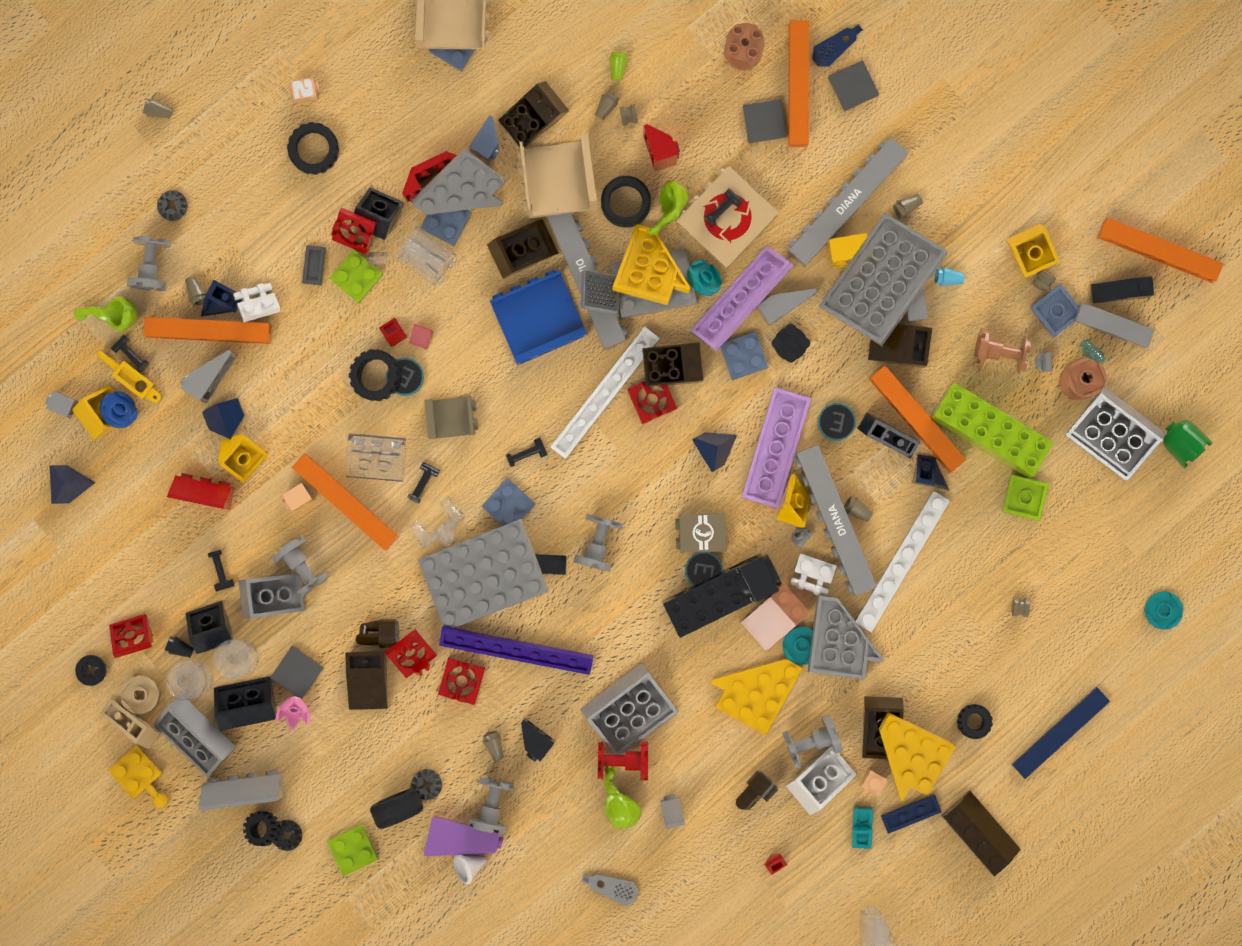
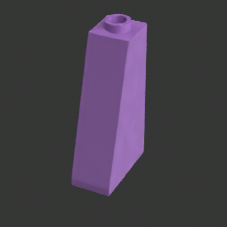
(456, 838)

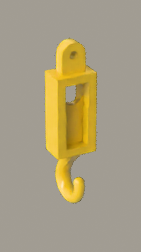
(129, 377)

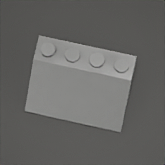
(634, 306)
(1115, 433)
(629, 710)
(242, 791)

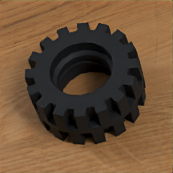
(962, 721)
(271, 828)

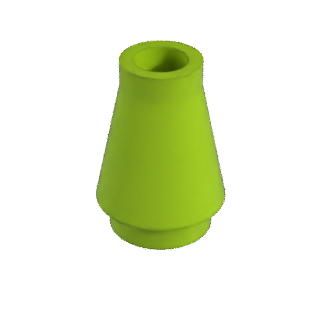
(617, 64)

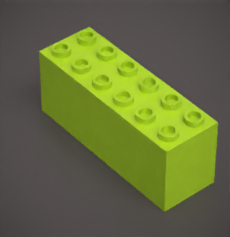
(991, 430)

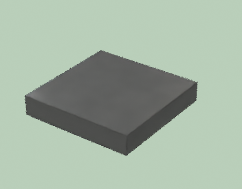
(853, 86)
(764, 121)
(297, 672)

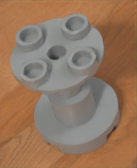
(148, 271)
(596, 551)
(296, 560)
(820, 738)
(490, 813)

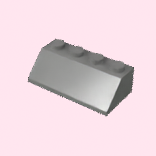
(194, 736)

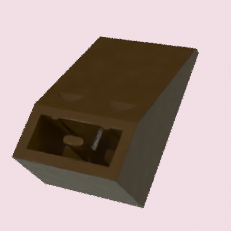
(533, 114)
(905, 346)
(673, 364)
(366, 680)

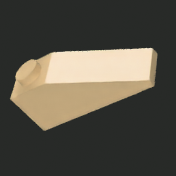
(130, 724)

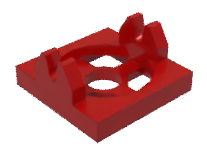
(368, 224)
(646, 417)
(116, 628)
(407, 644)
(446, 692)

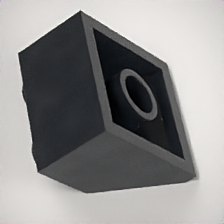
(380, 209)
(208, 627)
(535, 741)

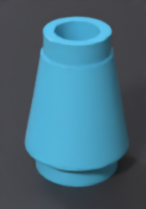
(948, 277)

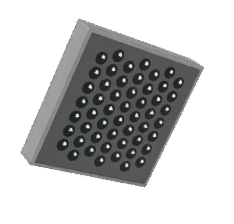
(598, 292)

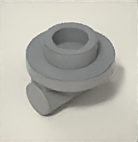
(1044, 362)
(801, 536)

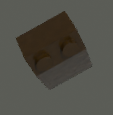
(522, 248)
(873, 715)

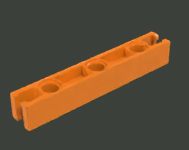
(798, 84)
(1160, 250)
(207, 330)
(917, 419)
(345, 502)

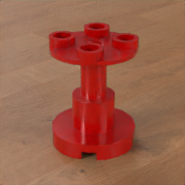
(631, 761)

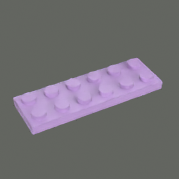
(741, 298)
(776, 448)

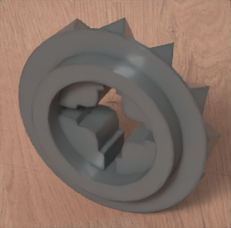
(181, 205)
(429, 775)

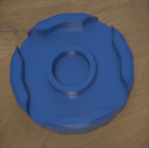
(118, 409)

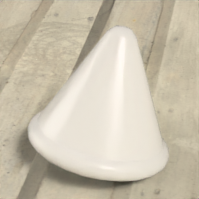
(468, 866)

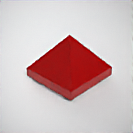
(775, 863)

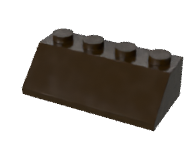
(981, 833)

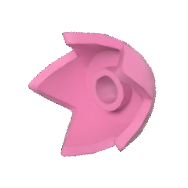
(293, 710)

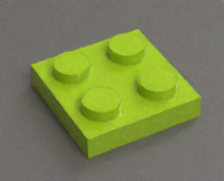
(356, 276)
(1025, 497)
(352, 850)

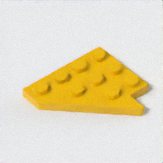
(649, 269)
(757, 693)
(913, 755)

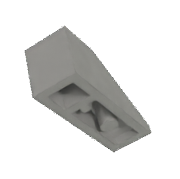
(779, 305)
(672, 811)

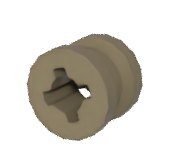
(628, 115)
(1043, 281)
(1020, 607)

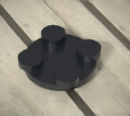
(790, 343)

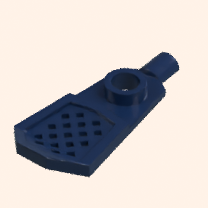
(837, 43)

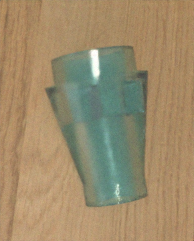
(1092, 352)

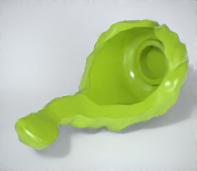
(672, 201)
(118, 313)
(619, 808)

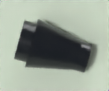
(178, 647)

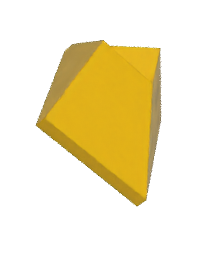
(240, 456)
(794, 503)

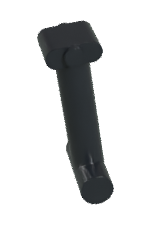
(732, 198)
(120, 345)
(539, 448)
(428, 471)
(224, 583)

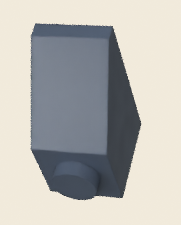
(486, 141)

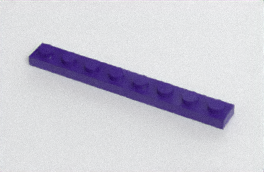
(516, 650)

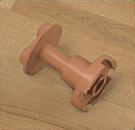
(744, 46)
(994, 350)
(1083, 379)

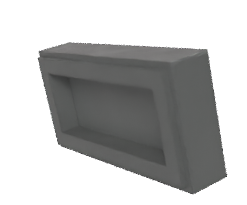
(314, 265)

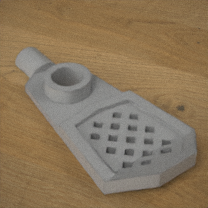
(610, 886)

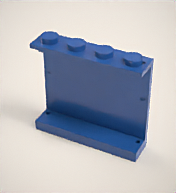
(538, 317)

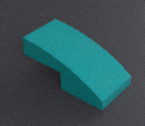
(862, 827)

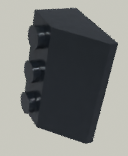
(244, 703)

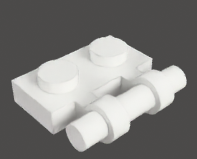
(257, 307)
(815, 569)

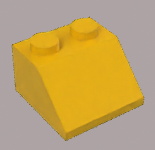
(843, 249)
(1033, 250)
(89, 414)

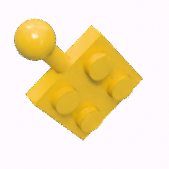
(136, 773)

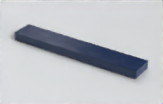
(1060, 732)

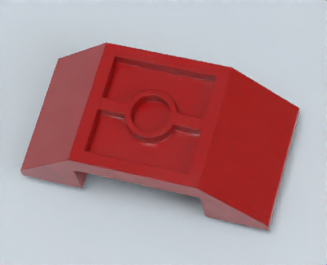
(424, 172)

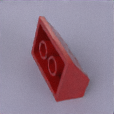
(661, 147)
(201, 491)

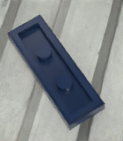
(911, 813)

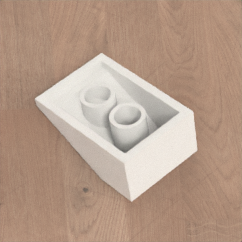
(821, 780)

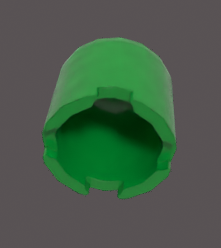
(1185, 441)

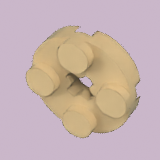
(129, 694)

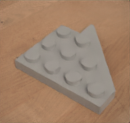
(461, 186)
(838, 642)

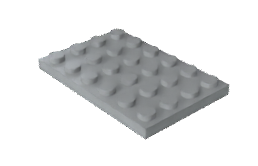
(883, 279)
(483, 575)

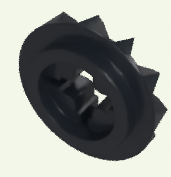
(82, 666)
(296, 837)

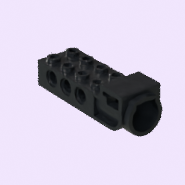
(722, 594)

